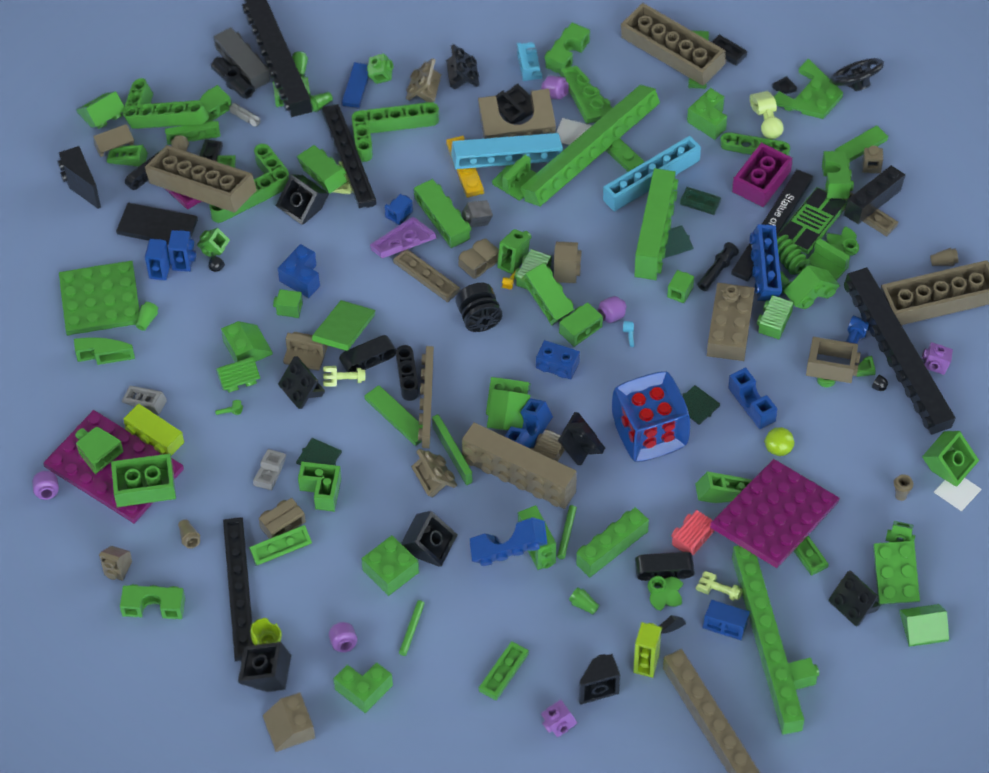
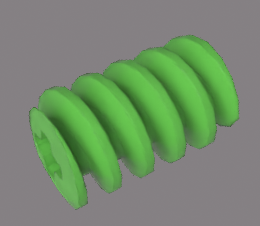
(790, 256)

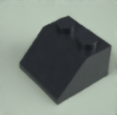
(301, 198)
(429, 538)
(265, 667)
(599, 679)

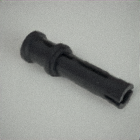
(722, 261)

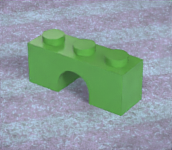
(572, 38)
(838, 174)
(136, 598)

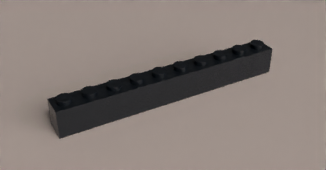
(277, 57)
(899, 351)

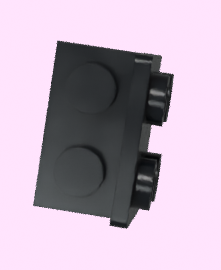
(461, 68)
(300, 383)
(580, 439)
(854, 598)

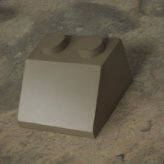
(289, 722)

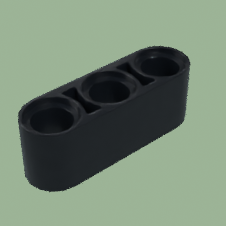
(368, 354)
(409, 379)
(664, 565)

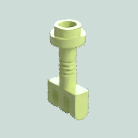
(334, 375)
(709, 582)

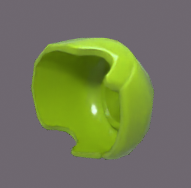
(779, 441)
(265, 632)

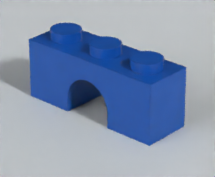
(760, 409)
(535, 420)

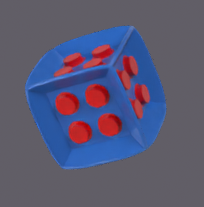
(651, 416)

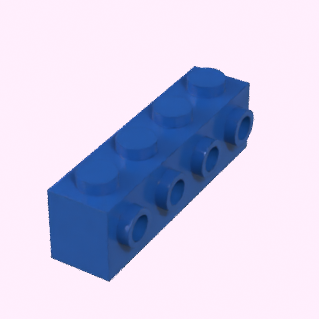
(766, 262)

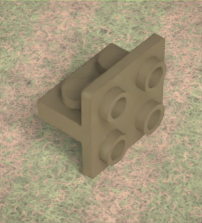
(424, 82)
(308, 351)
(433, 472)

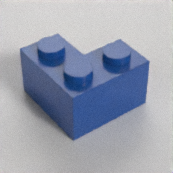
(298, 271)

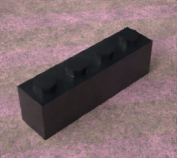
(874, 194)

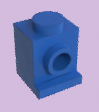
(399, 209)

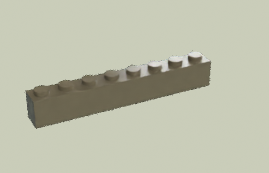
(707, 714)

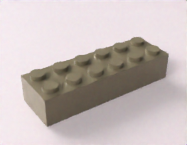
(673, 44)
(200, 178)
(939, 292)
(519, 465)

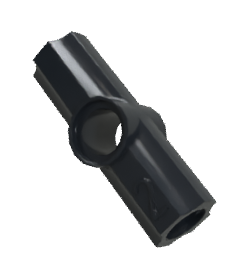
(232, 77)

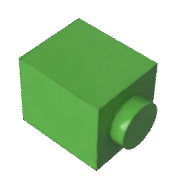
(680, 286)
(288, 303)
(804, 673)

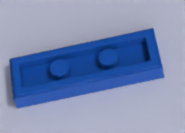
(356, 86)

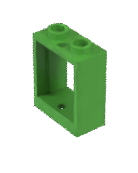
(546, 555)

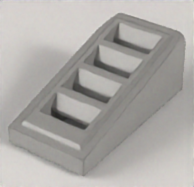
(156, 401)

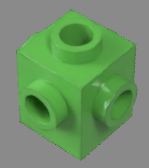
(380, 68)
(213, 242)
(901, 530)

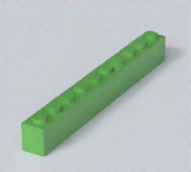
(589, 145)
(768, 641)

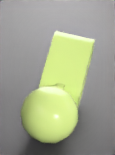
(765, 104)

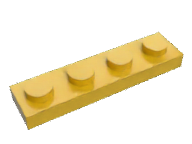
(468, 177)

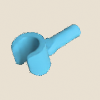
(629, 327)

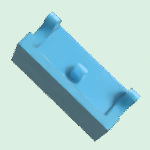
(528, 62)

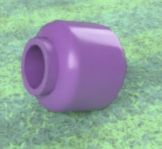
(557, 87)
(612, 309)
(45, 485)
(343, 637)

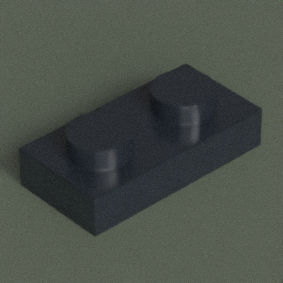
(733, 52)

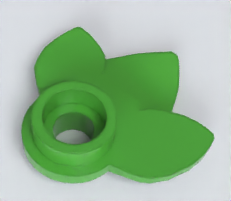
(845, 242)
(666, 594)

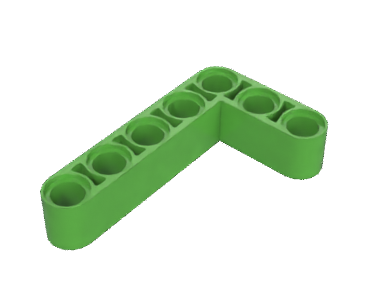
(142, 114)
(390, 119)
(267, 185)

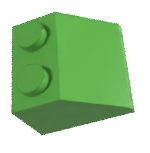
(101, 109)
(245, 341)
(951, 457)

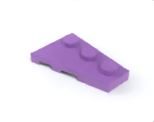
(403, 237)

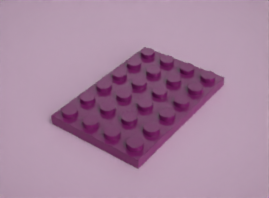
(71, 467)
(774, 513)

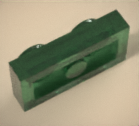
(700, 200)

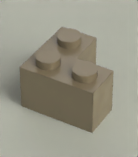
(567, 262)

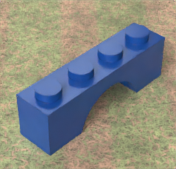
(528, 535)

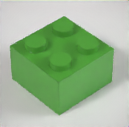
(390, 565)

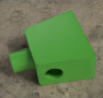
(513, 249)
(97, 448)

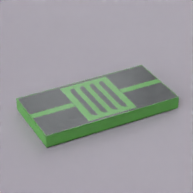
(813, 219)

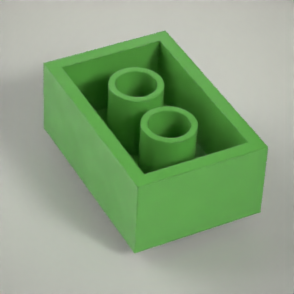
(143, 480)

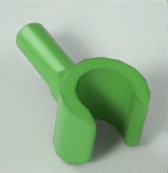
(235, 409)

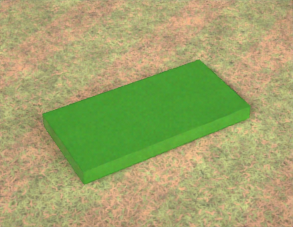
(343, 325)

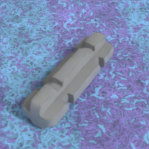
(244, 114)

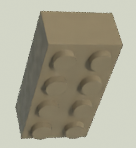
(730, 324)

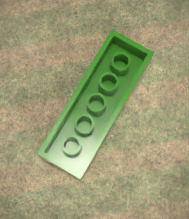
(656, 224)

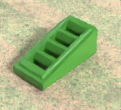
(138, 157)

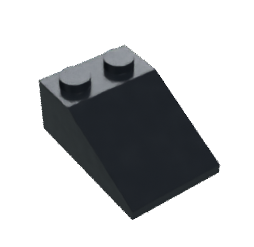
(78, 175)

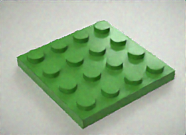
(99, 297)

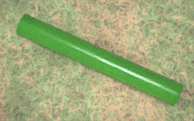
(566, 532)
(411, 628)

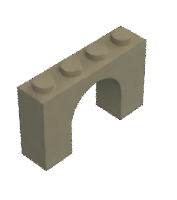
(540, 123)

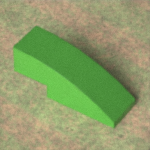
(102, 350)

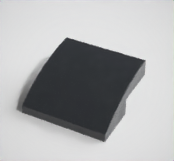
(514, 104)

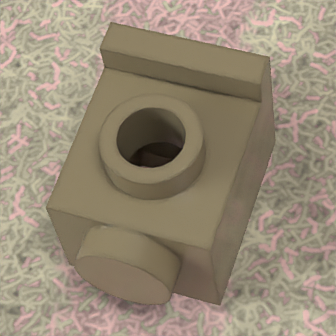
(872, 154)

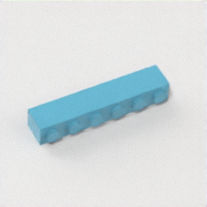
(505, 150)
(638, 180)

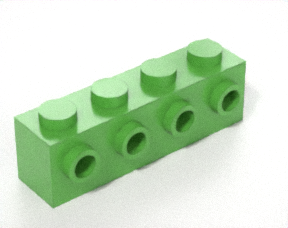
(442, 213)
(612, 542)

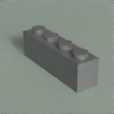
(239, 54)

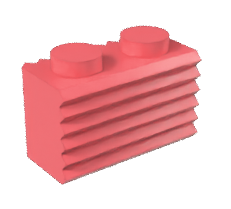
(692, 533)

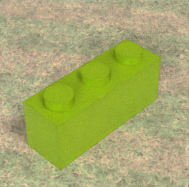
(153, 430)
(647, 649)

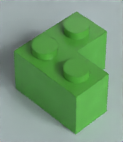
(707, 114)
(811, 284)
(322, 480)
(365, 689)

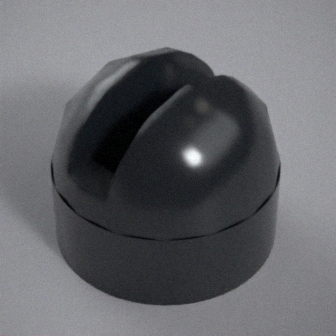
(216, 264)
(880, 383)

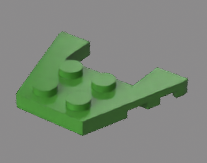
(816, 98)

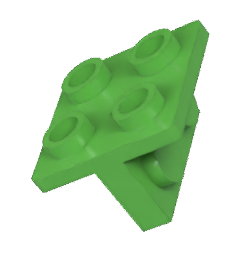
(514, 176)

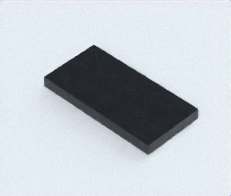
(153, 223)

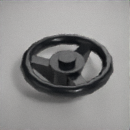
(857, 74)

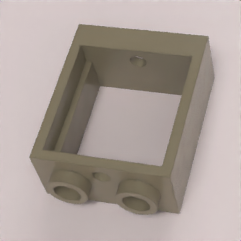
(832, 370)

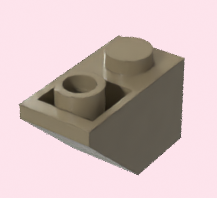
(115, 562)

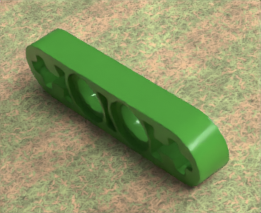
(754, 141)

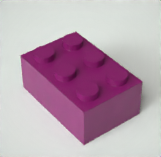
(762, 174)

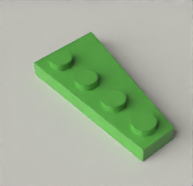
(586, 97)

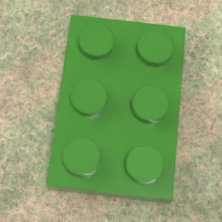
(896, 572)

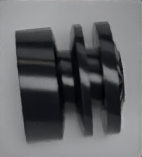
(479, 307)

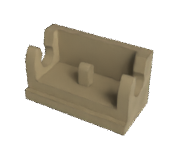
(113, 139)

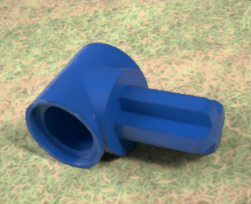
(857, 329)

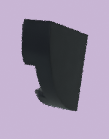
(784, 85)
(671, 624)

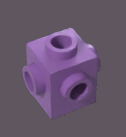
(937, 358)
(558, 718)

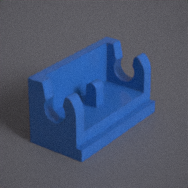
(726, 619)

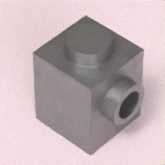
(477, 213)

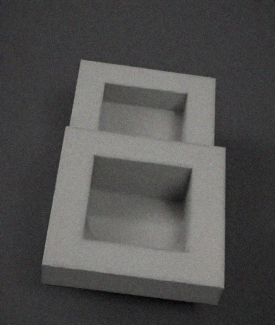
(270, 469)

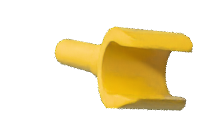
(508, 282)

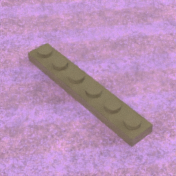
(425, 403)

